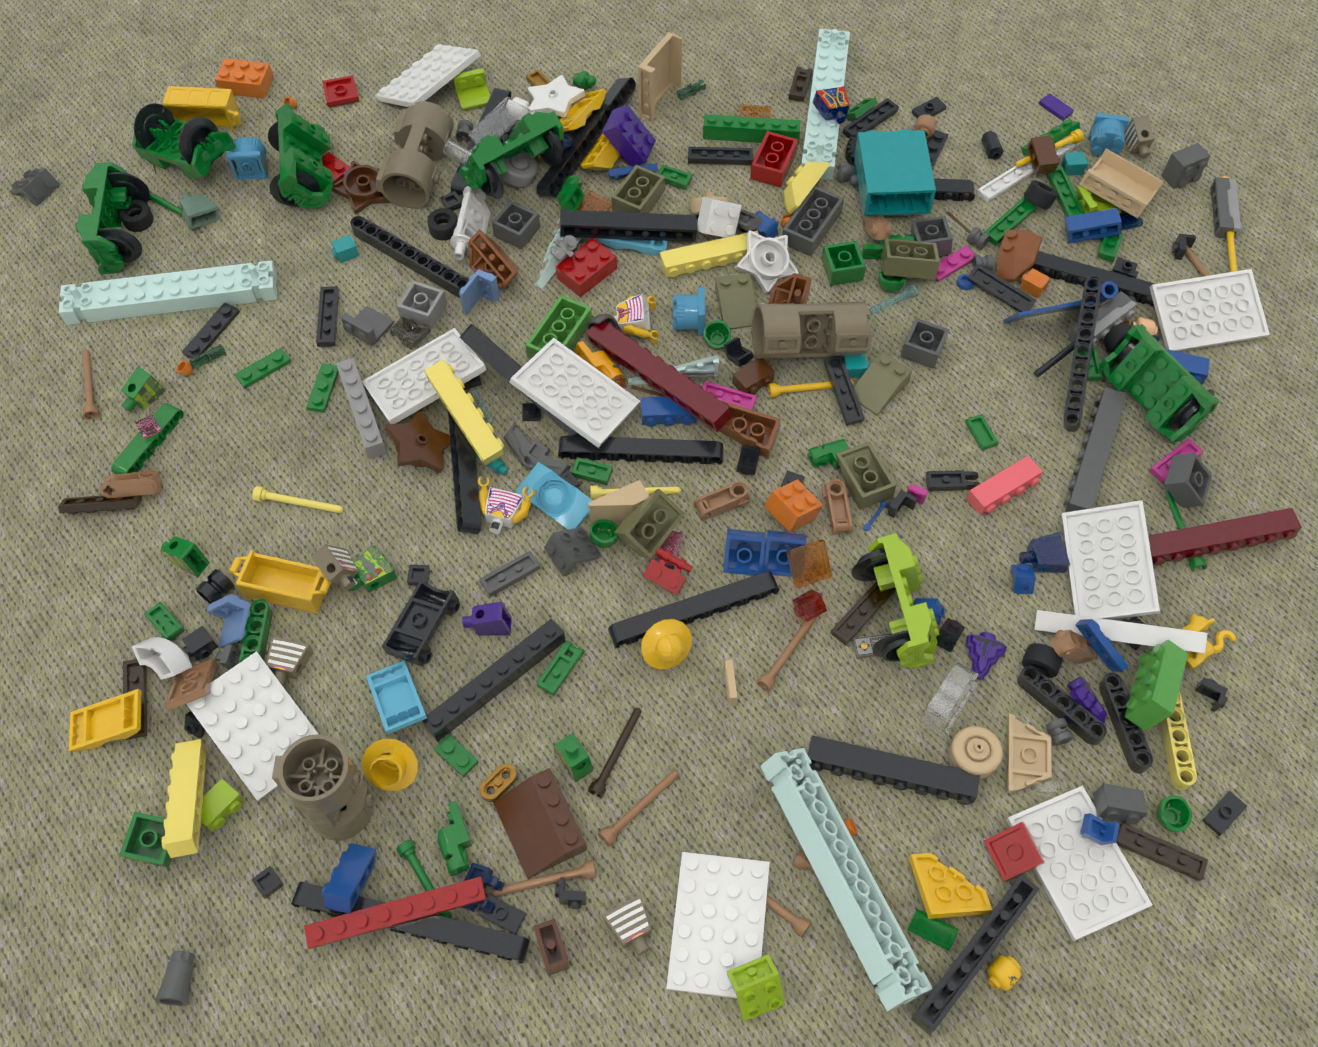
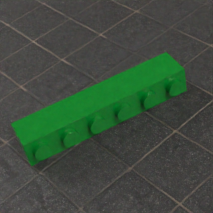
(747, 128)

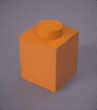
(1034, 283)

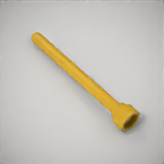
(1075, 137)
(776, 390)

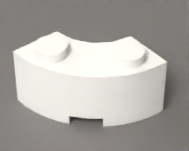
(162, 657)

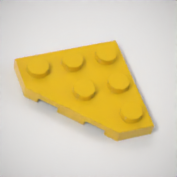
(946, 890)

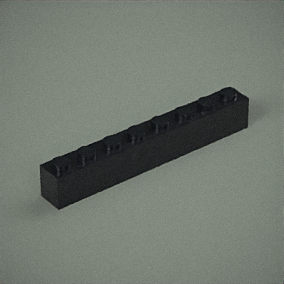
(628, 225)
(494, 680)
(893, 769)
(974, 955)

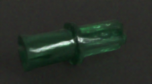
(691, 89)
(207, 356)

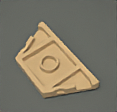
(1026, 755)

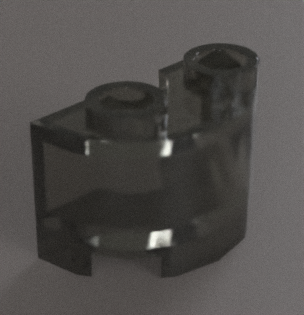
(409, 332)

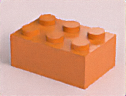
(245, 77)

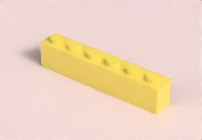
(704, 255)
(464, 412)
(185, 799)

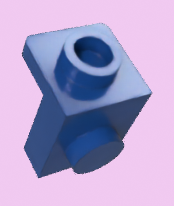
(1023, 579)
(935, 604)
(1099, 830)

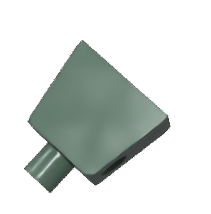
(198, 210)

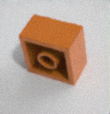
(793, 505)

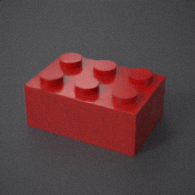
(774, 159)
(586, 267)

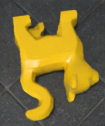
(1201, 624)

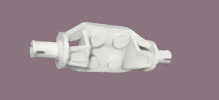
(472, 217)

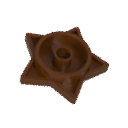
(360, 187)
(419, 443)

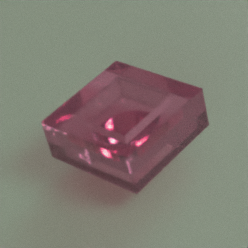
(148, 426)

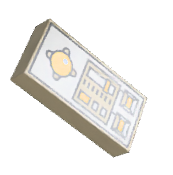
(864, 645)

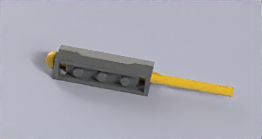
(1226, 214)

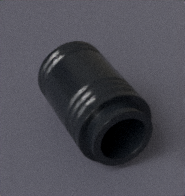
(992, 145)

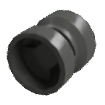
(464, 128)
(978, 238)
(986, 262)
(1059, 731)

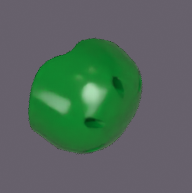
(890, 284)
(717, 339)
(603, 537)
(1169, 816)

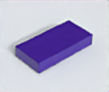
(1056, 107)

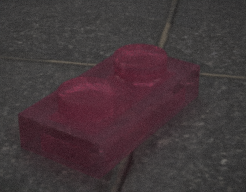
(672, 544)

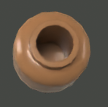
(926, 123)

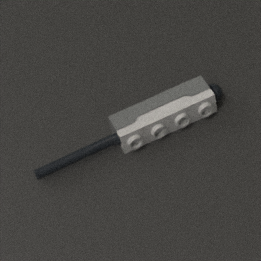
(1109, 315)

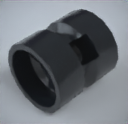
(214, 587)

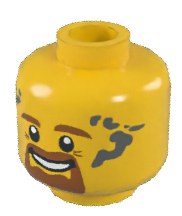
(1004, 973)

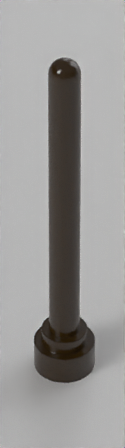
(599, 784)

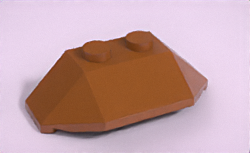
(1017, 253)
(491, 258)
(791, 290)

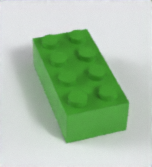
(564, 322)
(1156, 685)

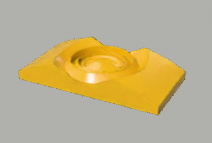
(582, 110)
(105, 721)

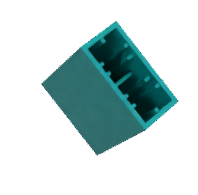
(894, 172)

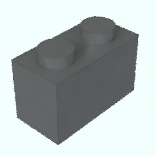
(1120, 803)

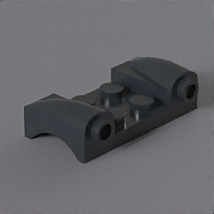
(419, 622)

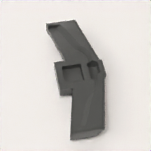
(532, 452)

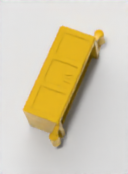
(209, 103)
(280, 581)

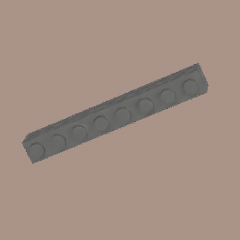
(1096, 450)

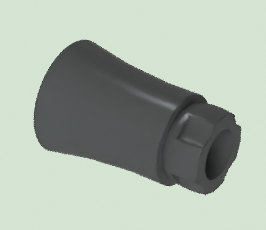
(176, 980)

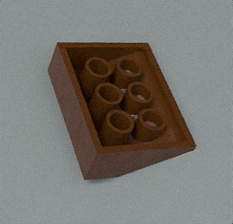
(539, 824)

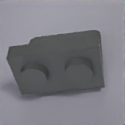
(35, 185)
(367, 325)
(569, 548)

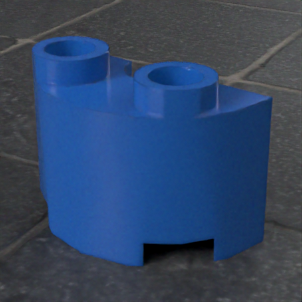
(767, 228)

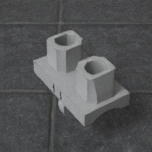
(563, 247)

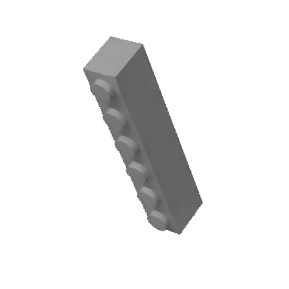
(361, 408)

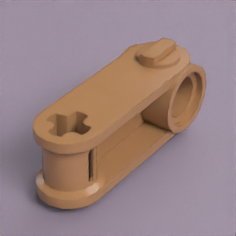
(877, 227)
(131, 484)
(722, 500)
(837, 506)
(1072, 646)

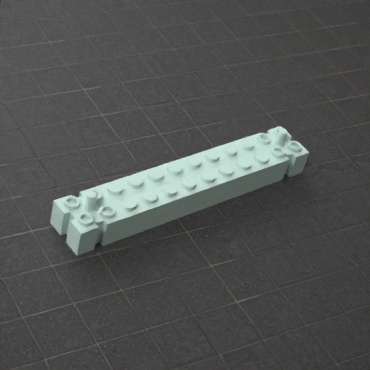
(828, 73)
(168, 292)
(846, 879)

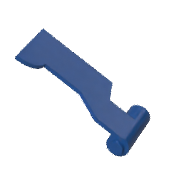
(1108, 291)

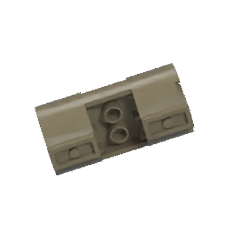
(409, 172)
(810, 330)
(324, 786)

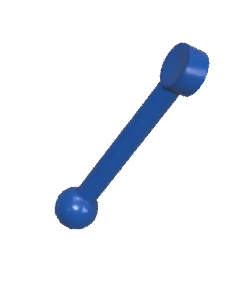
(867, 527)

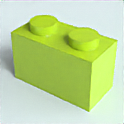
(219, 804)

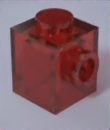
(809, 605)

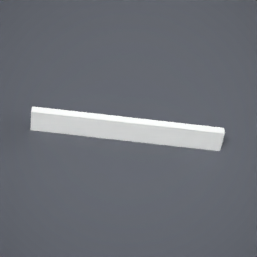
(1014, 176)
(1125, 631)

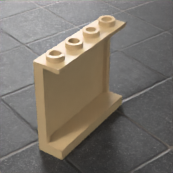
(658, 73)
(1121, 183)

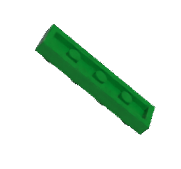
(1058, 132)
(1066, 194)
(1010, 220)

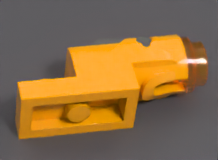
(601, 362)

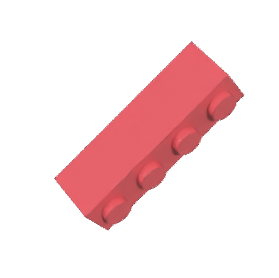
(1004, 485)

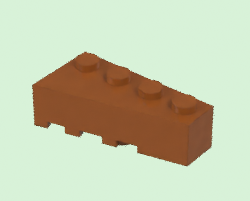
(752, 428)

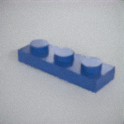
(617, 173)
(1101, 645)

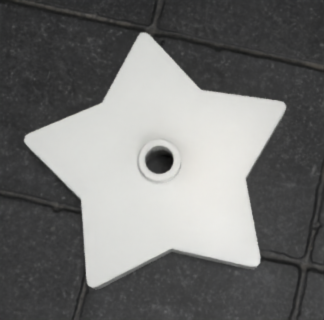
(555, 97)
(766, 260)

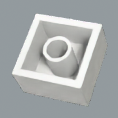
(718, 217)

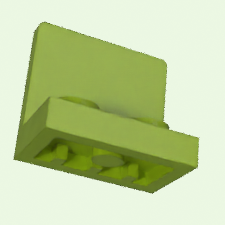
(471, 89)
(1093, 202)
(757, 987)

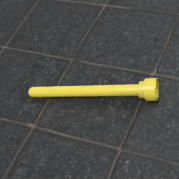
(597, 492)
(260, 494)

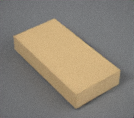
(730, 682)

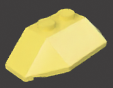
(802, 184)

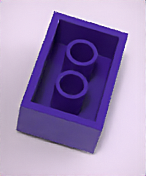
(629, 135)

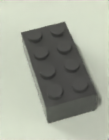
(813, 220)

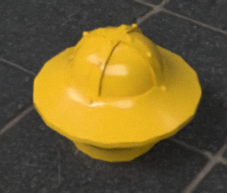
(666, 644)
(380, 763)

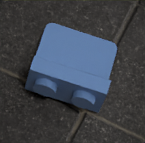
(479, 285)
(235, 616)

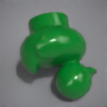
(584, 80)

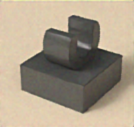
(229, 657)

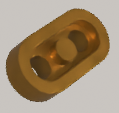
(496, 782)

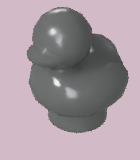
(847, 173)

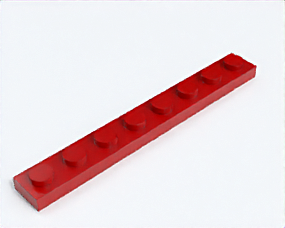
(395, 912)

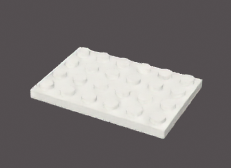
(427, 75)
(1209, 310)
(403, 384)
(575, 392)
(1110, 562)
(251, 721)
(1083, 879)
(716, 921)

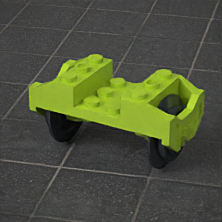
(914, 636)

